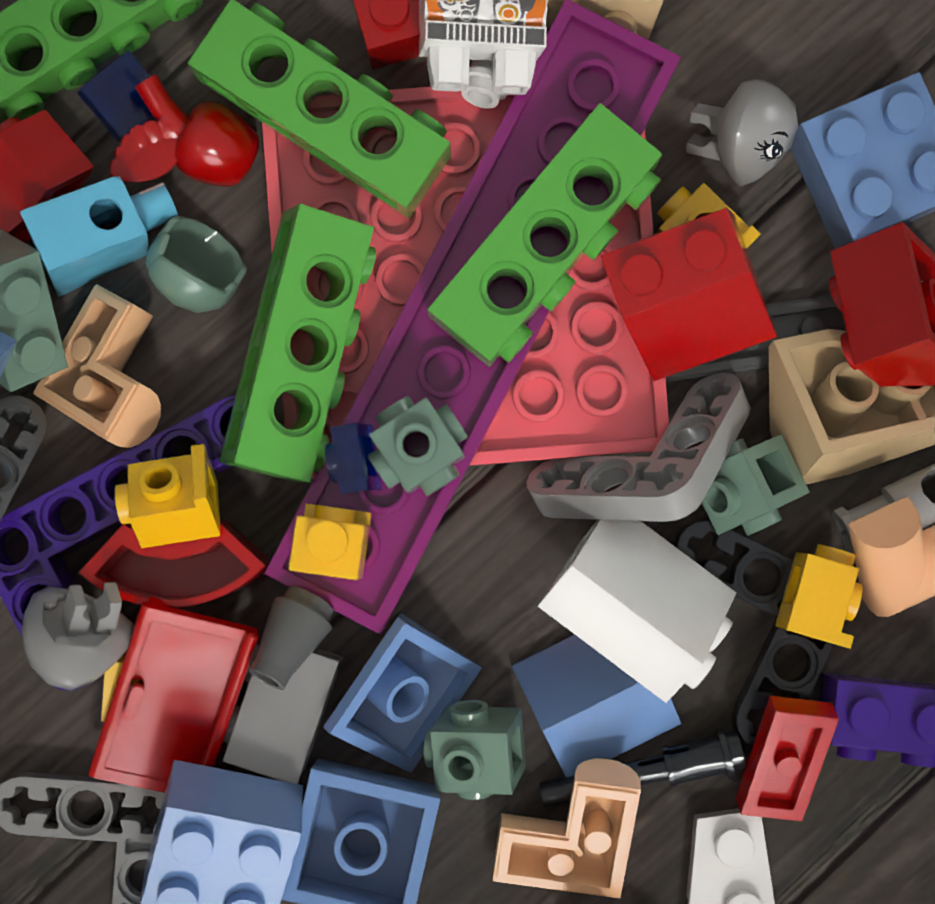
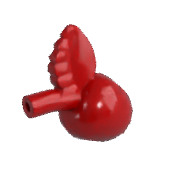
(207, 145)

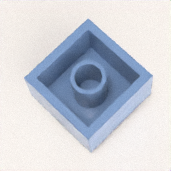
(871, 160)
(361, 837)
(222, 838)

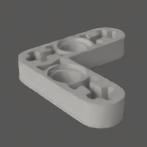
(657, 486)
(132, 839)

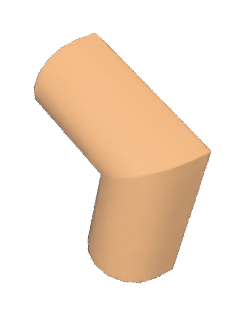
(93, 385)
(894, 558)
(587, 850)

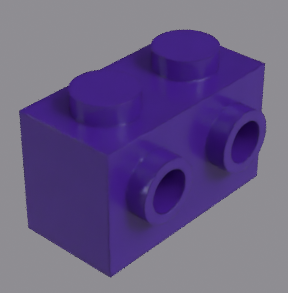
(882, 717)

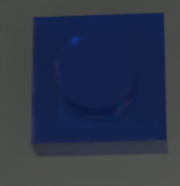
(114, 96)
(348, 459)

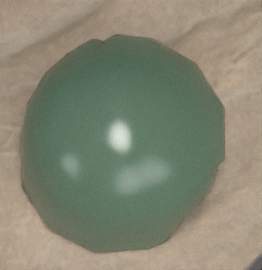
(194, 265)

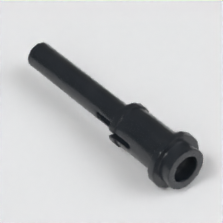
(677, 764)

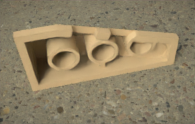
(838, 415)

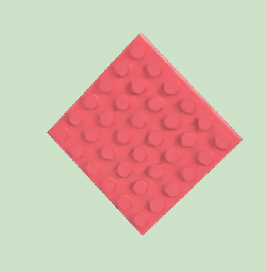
(583, 376)

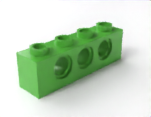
(66, 58)
(229, 65)
(598, 149)
(343, 253)

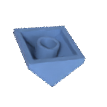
(402, 694)
(589, 703)

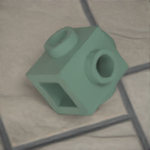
(437, 465)
(743, 495)
(476, 750)

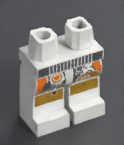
(492, 30)

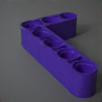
(96, 492)

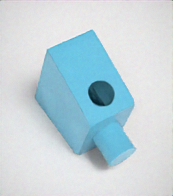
(71, 237)

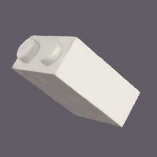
(642, 605)

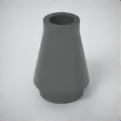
(291, 634)

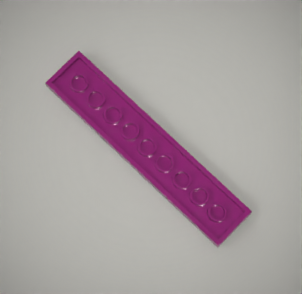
(582, 65)

